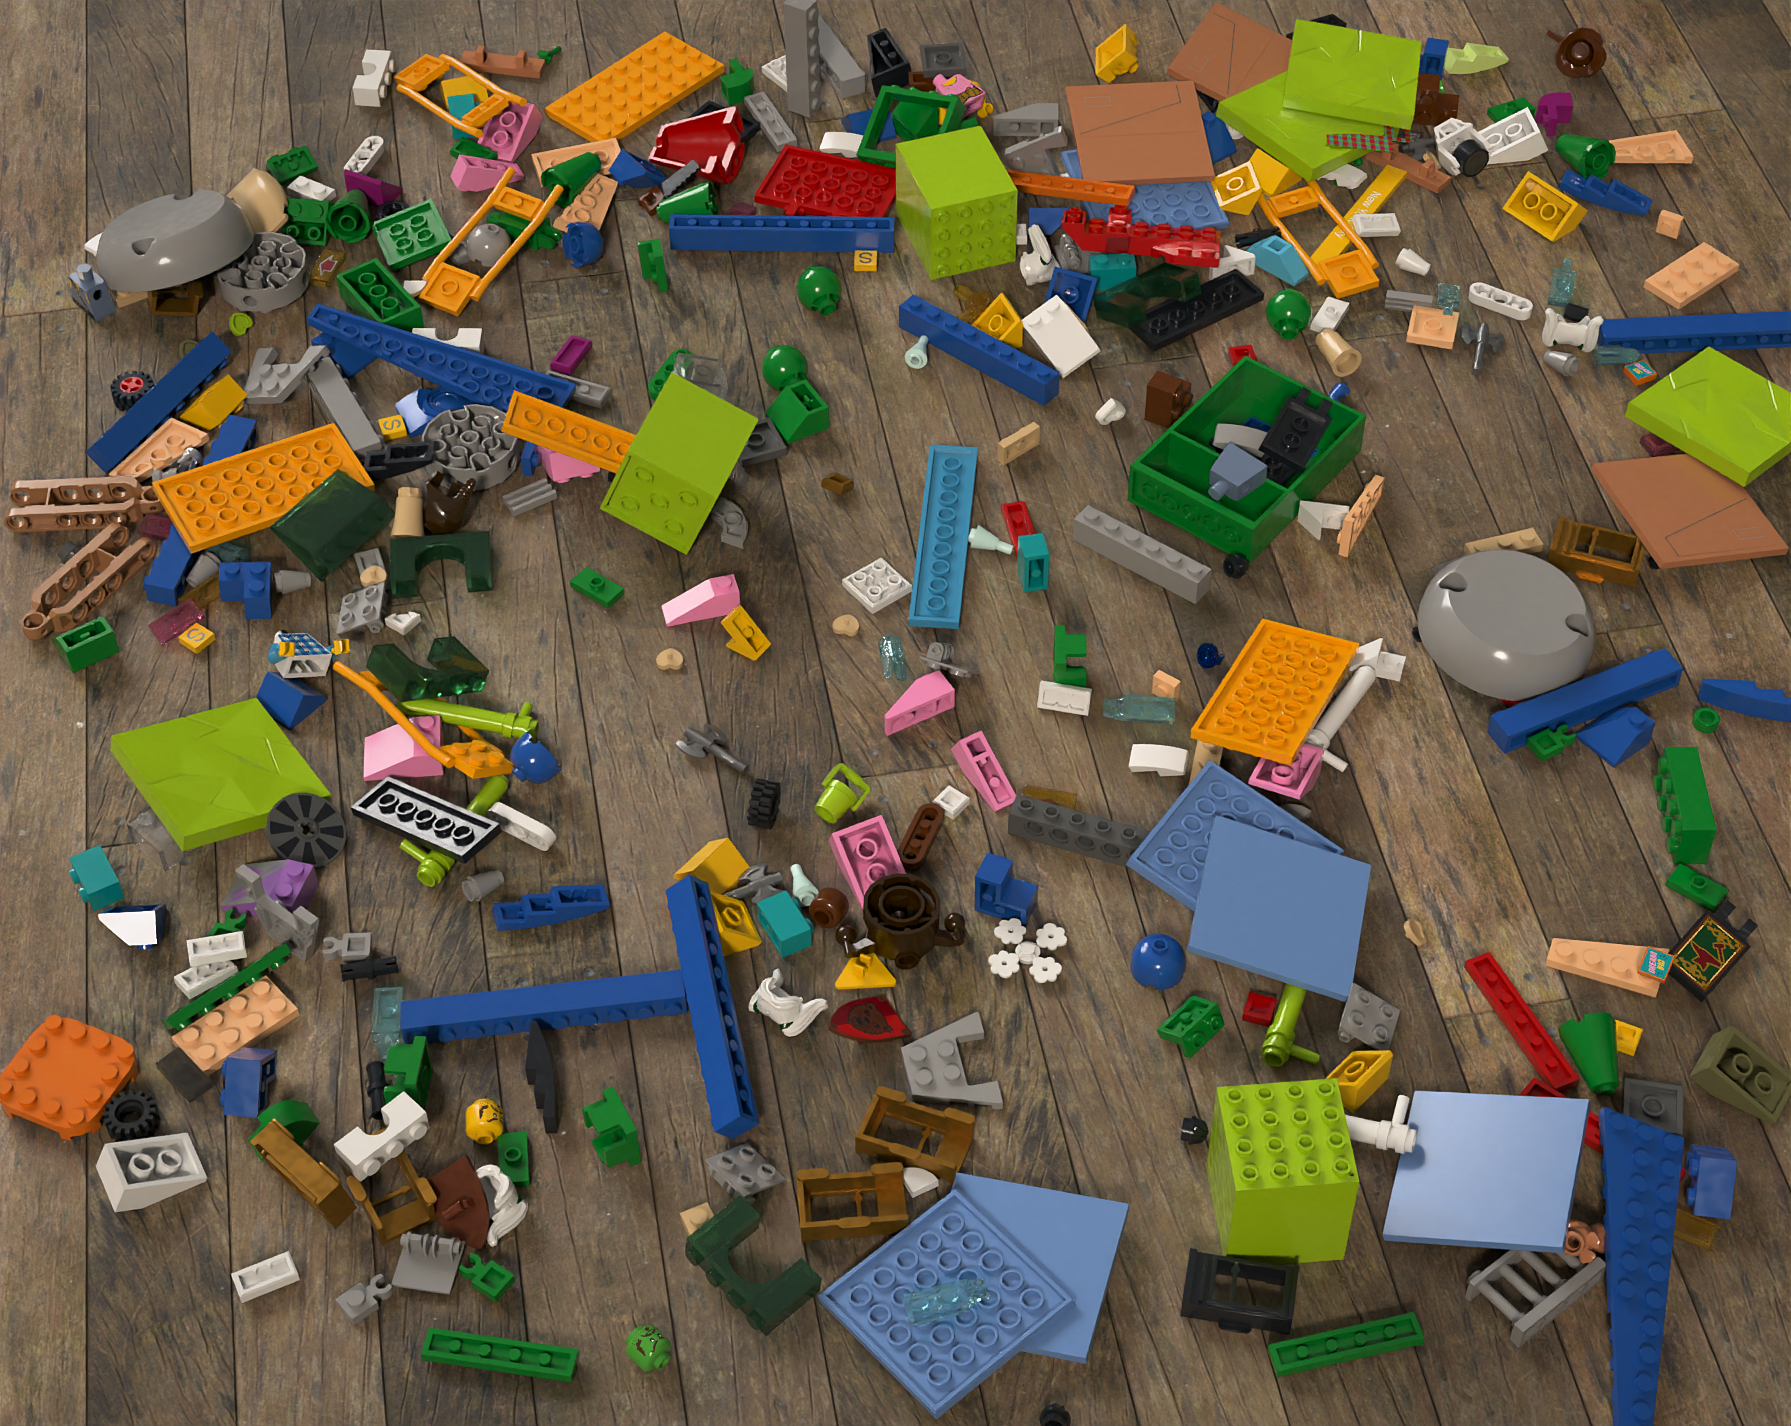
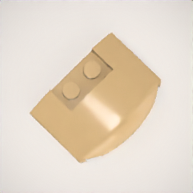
(262, 200)

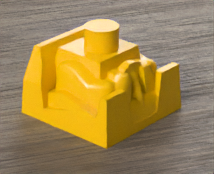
(1117, 54)

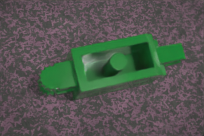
(543, 237)

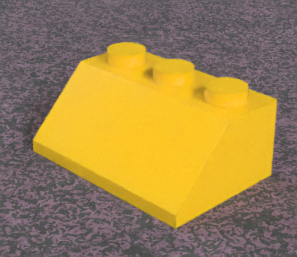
(1544, 208)

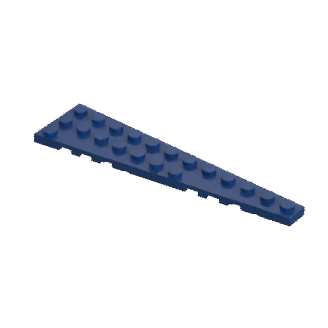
(456, 369)
(1639, 1227)

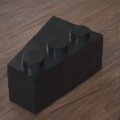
(886, 61)

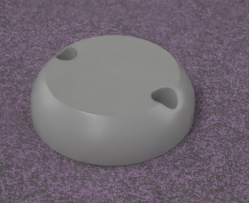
(172, 241)
(1507, 625)

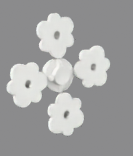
(1027, 951)

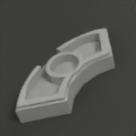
(732, 521)

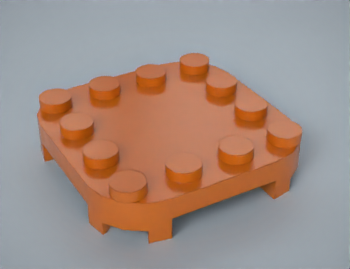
(67, 1076)

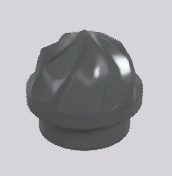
(68, 551)

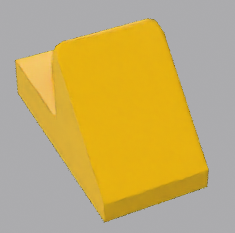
(745, 634)

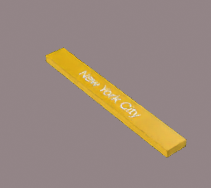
(1369, 203)

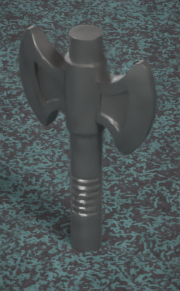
(1418, 145)
(1482, 340)
(707, 742)
(757, 884)

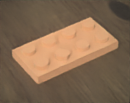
(606, 150)
(1691, 275)
(236, 1025)

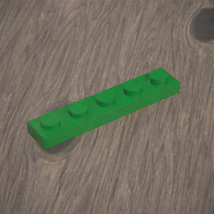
(227, 988)
(1345, 1344)
(500, 1354)

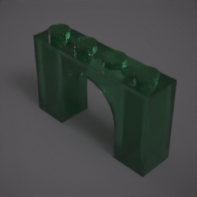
(1125, 303)
(414, 553)
(456, 671)
(762, 1303)

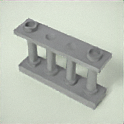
(1544, 1308)

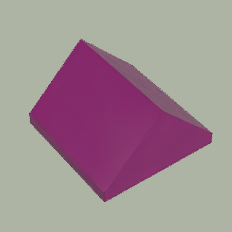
(375, 190)

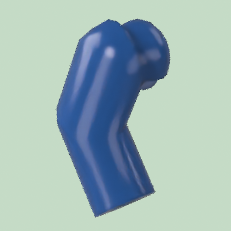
(1339, 391)

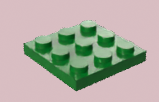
(411, 234)

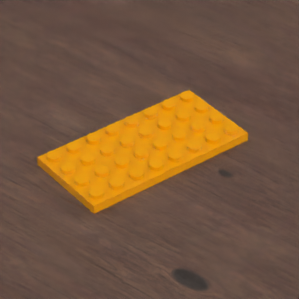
(634, 89)
(254, 486)
(1275, 692)

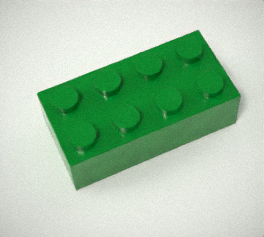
(379, 296)
(1684, 805)

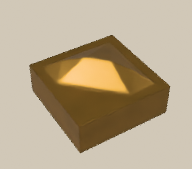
(837, 483)

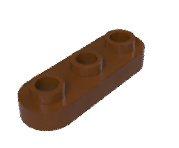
(913, 851)

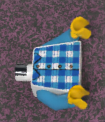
(302, 655)

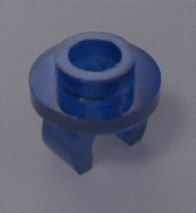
(1208, 656)

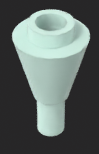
(917, 355)
(982, 539)
(803, 889)

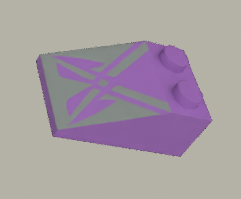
(282, 880)

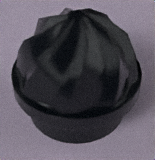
(1235, 566)
(1194, 1130)
(1055, 1416)

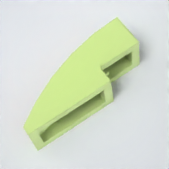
(1474, 58)

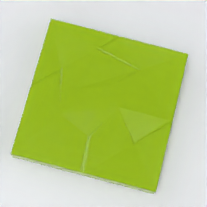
(1352, 74)
(1291, 134)
(1719, 415)
(214, 771)

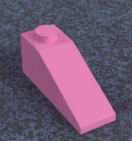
(480, 173)
(705, 601)
(922, 700)
(984, 770)

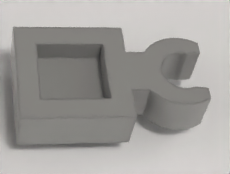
(352, 948)
(362, 1301)

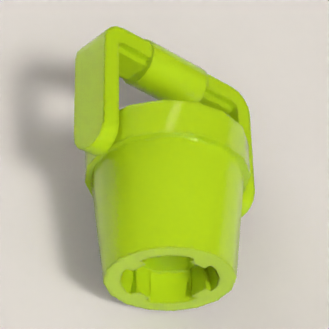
(839, 797)

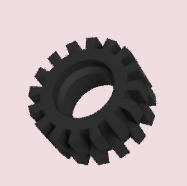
(764, 804)
(129, 1104)

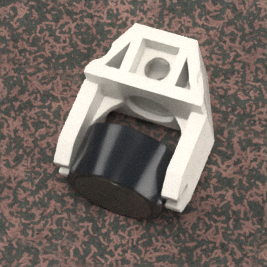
(1462, 149)

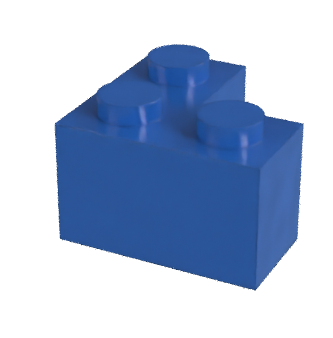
(1434, 57)
(248, 583)
(1002, 895)
(246, 1081)
(1712, 1181)

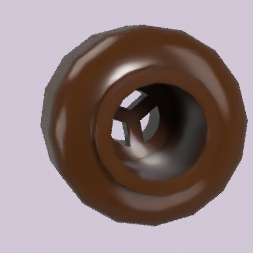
(829, 907)

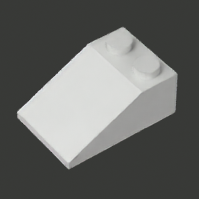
(1514, 139)
(1059, 336)
(148, 1170)

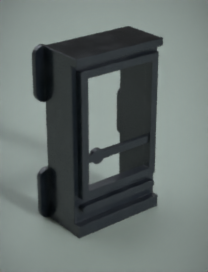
(1233, 1316)

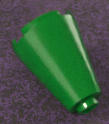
(1586, 154)
(572, 176)
(693, 201)
(349, 217)
(1594, 1050)

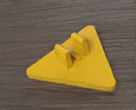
(865, 972)

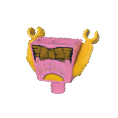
(969, 93)

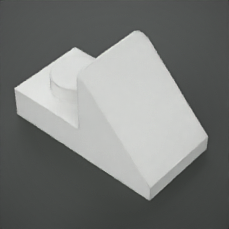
(1234, 259)
(1318, 515)
(1384, 664)

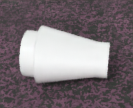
(1411, 262)

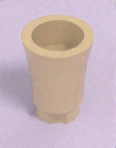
(1338, 353)
(408, 513)

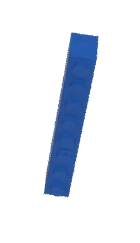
(979, 350)
(158, 402)
(1585, 699)

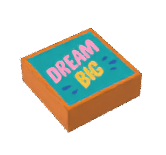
(1639, 372)
(1656, 964)

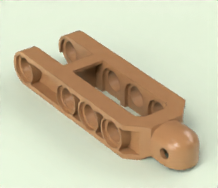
(47, 501)
(98, 557)

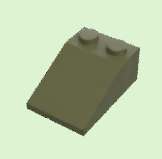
(1743, 1075)

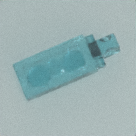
(1562, 285)
(1448, 297)
(1141, 709)
(386, 1018)
(943, 1300)

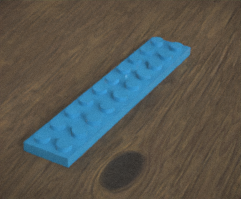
(943, 537)

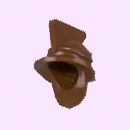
(1579, 52)

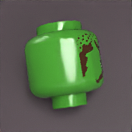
(648, 1348)

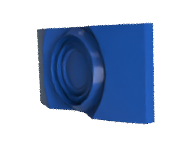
(425, 404)

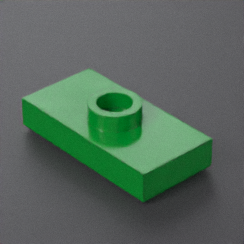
(1509, 108)
(470, 148)
(597, 587)
(1697, 887)
(514, 1157)

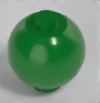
(819, 289)
(1289, 313)
(784, 367)

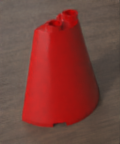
(708, 139)

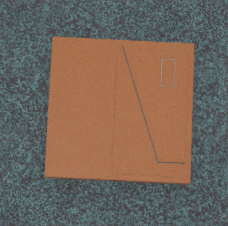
(1230, 54)
(1139, 133)
(1688, 511)

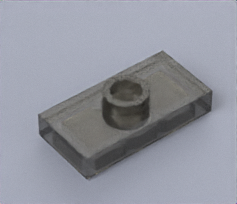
(184, 1074)

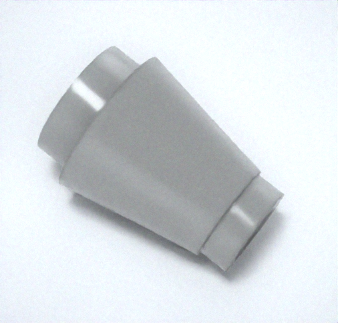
(1562, 362)
(203, 569)
(290, 581)
(482, 884)

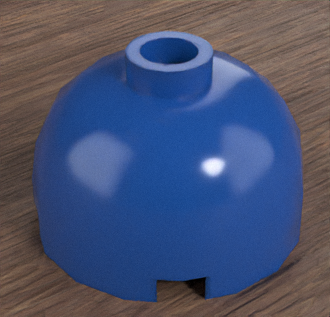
(582, 244)
(533, 761)
(1158, 961)

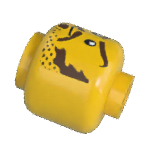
(484, 1120)

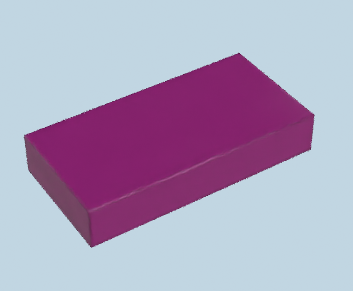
(571, 355)

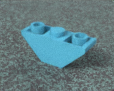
(1279, 259)

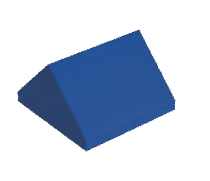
(858, 121)
(288, 699)

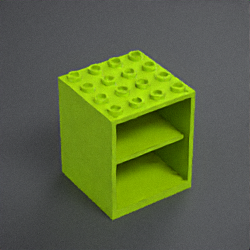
(956, 202)
(678, 463)
(1282, 1172)

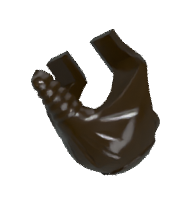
(443, 512)

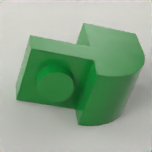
(737, 83)
(291, 1114)

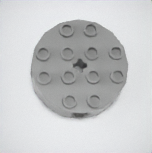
(266, 274)
(472, 446)

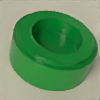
(1706, 720)

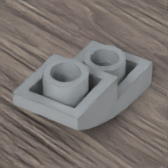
(1241, 436)

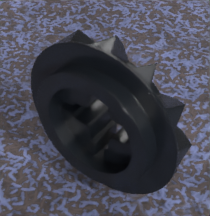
(390, 206)

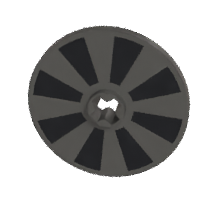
(304, 810)

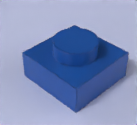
(530, 459)

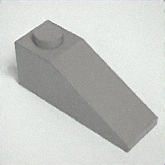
(1027, 121)

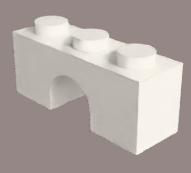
(372, 86)
(467, 338)
(366, 1153)

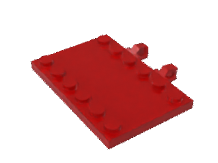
(827, 185)

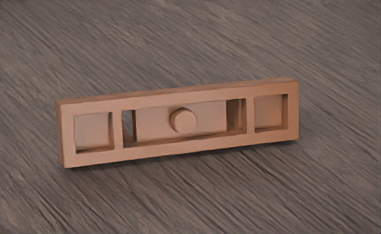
(503, 64)
(1417, 172)

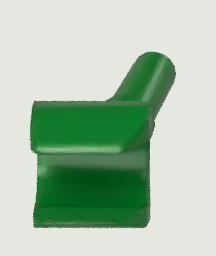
(547, 55)

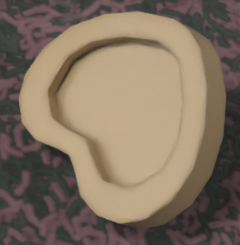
(1429, 155)
(373, 576)
(846, 625)
(669, 659)
(1415, 931)

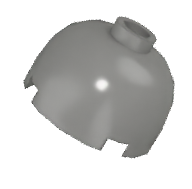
(487, 244)

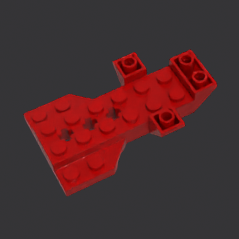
(1118, 235)

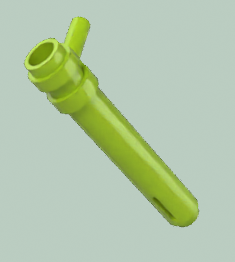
(508, 724)
(435, 864)
(1281, 1033)

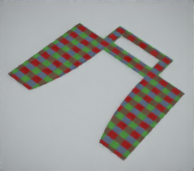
(1369, 142)

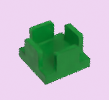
(1068, 646)
(413, 1062)
(622, 1141)

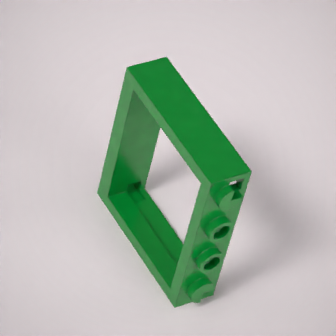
(886, 96)

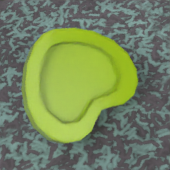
(239, 323)

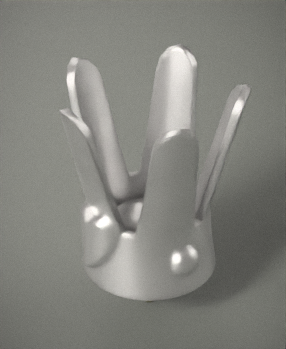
(188, 460)

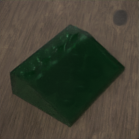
(332, 523)

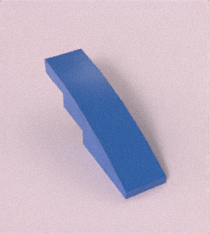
(1611, 196)
(1745, 698)
(558, 906)

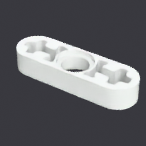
(364, 151)
(1520, 309)
(522, 826)

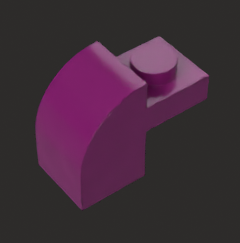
(1554, 109)

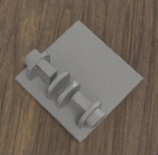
(1071, 256)
(363, 608)
(940, 657)
(1368, 1019)
(743, 1172)
(428, 1263)

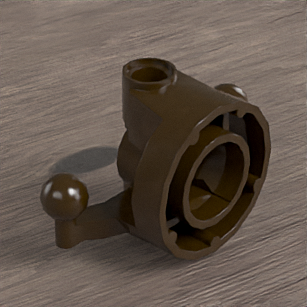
(901, 922)

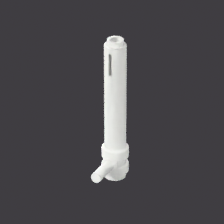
(1338, 713)
(1385, 1133)

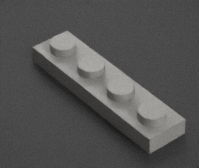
(770, 121)

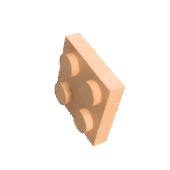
(1432, 328)

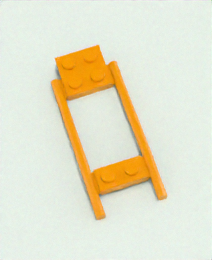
(429, 68)
(1343, 273)
(452, 287)
(473, 758)

